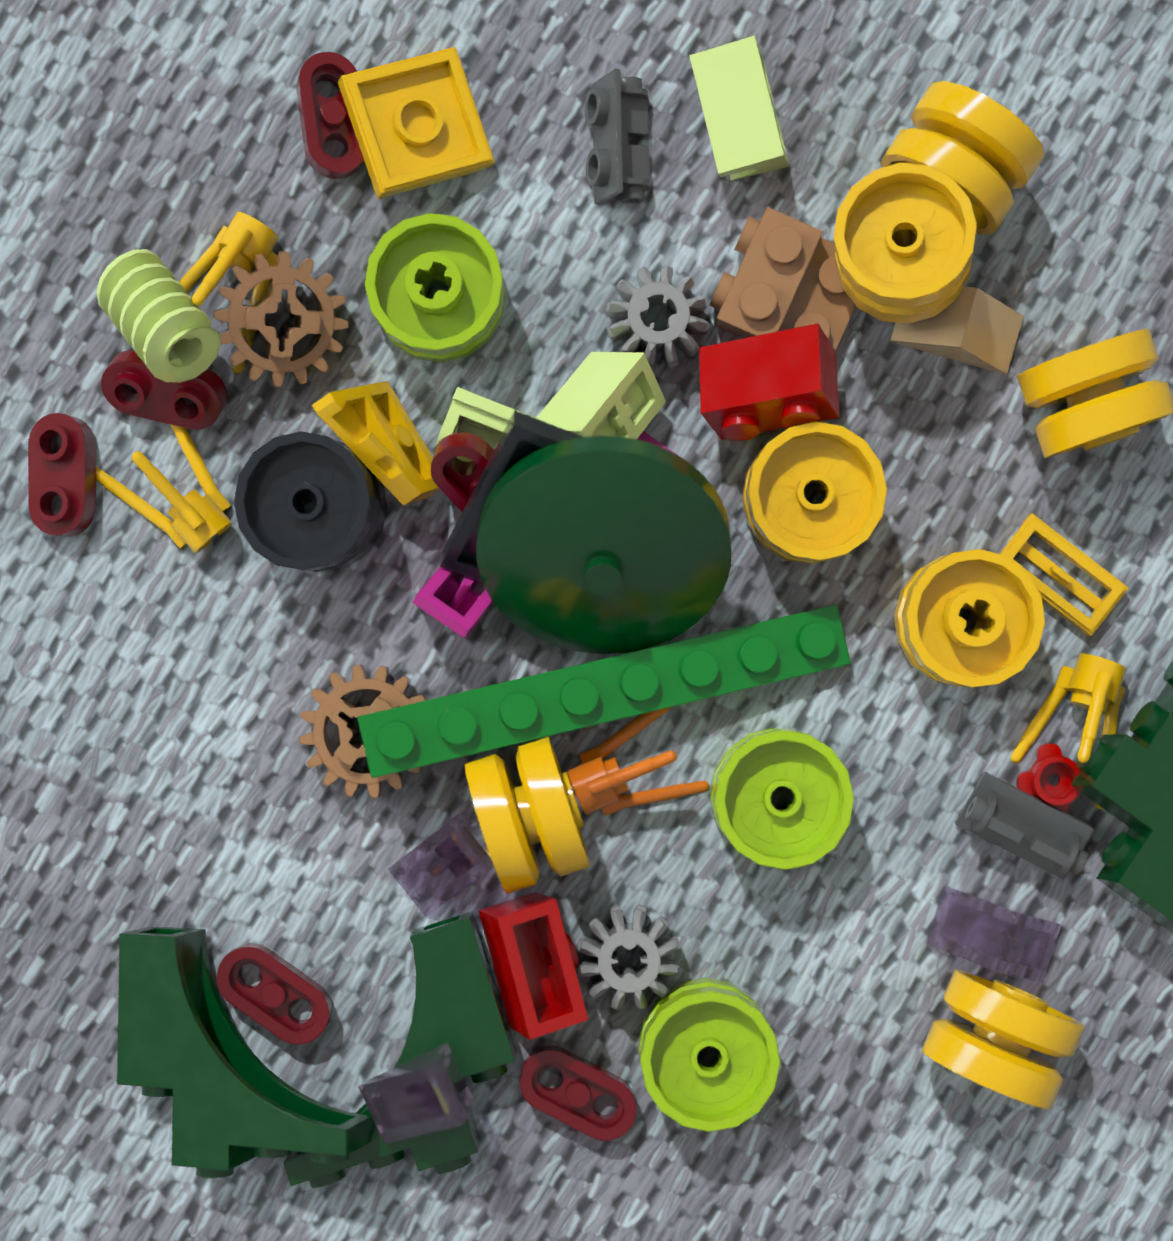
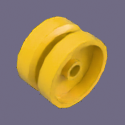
(974, 144)
(873, 238)
(1096, 394)
(848, 478)
(1004, 611)
(520, 816)
(1000, 1043)

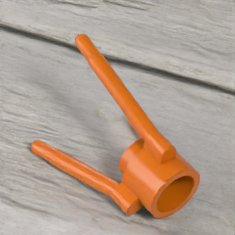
(601, 781)

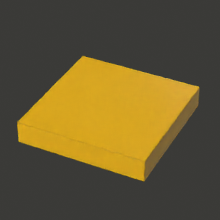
(416, 122)

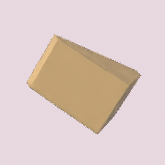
(969, 330)

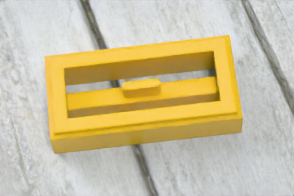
(1101, 608)

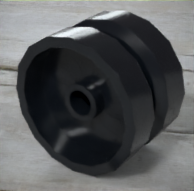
(277, 487)

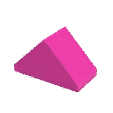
(455, 601)

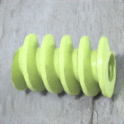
(157, 317)

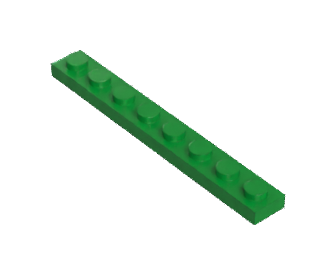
(602, 691)

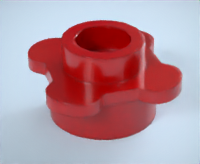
(1036, 783)

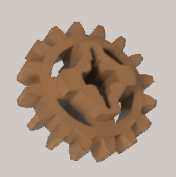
(307, 321)
(349, 753)

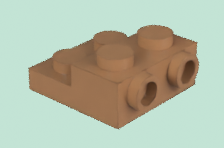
(782, 281)

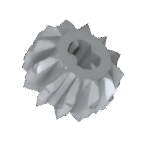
(678, 325)
(628, 978)

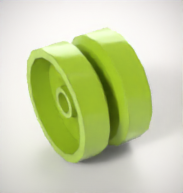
(428, 253)
(808, 824)
(715, 1092)

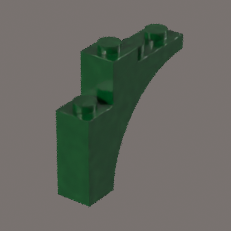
(1136, 786)
(452, 1006)
(186, 1047)

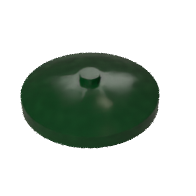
(604, 545)

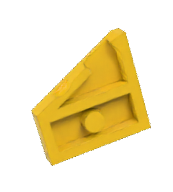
(382, 437)

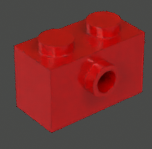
(768, 382)
(534, 964)

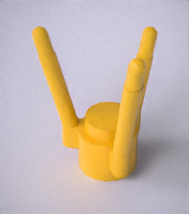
(233, 247)
(194, 516)
(1095, 688)

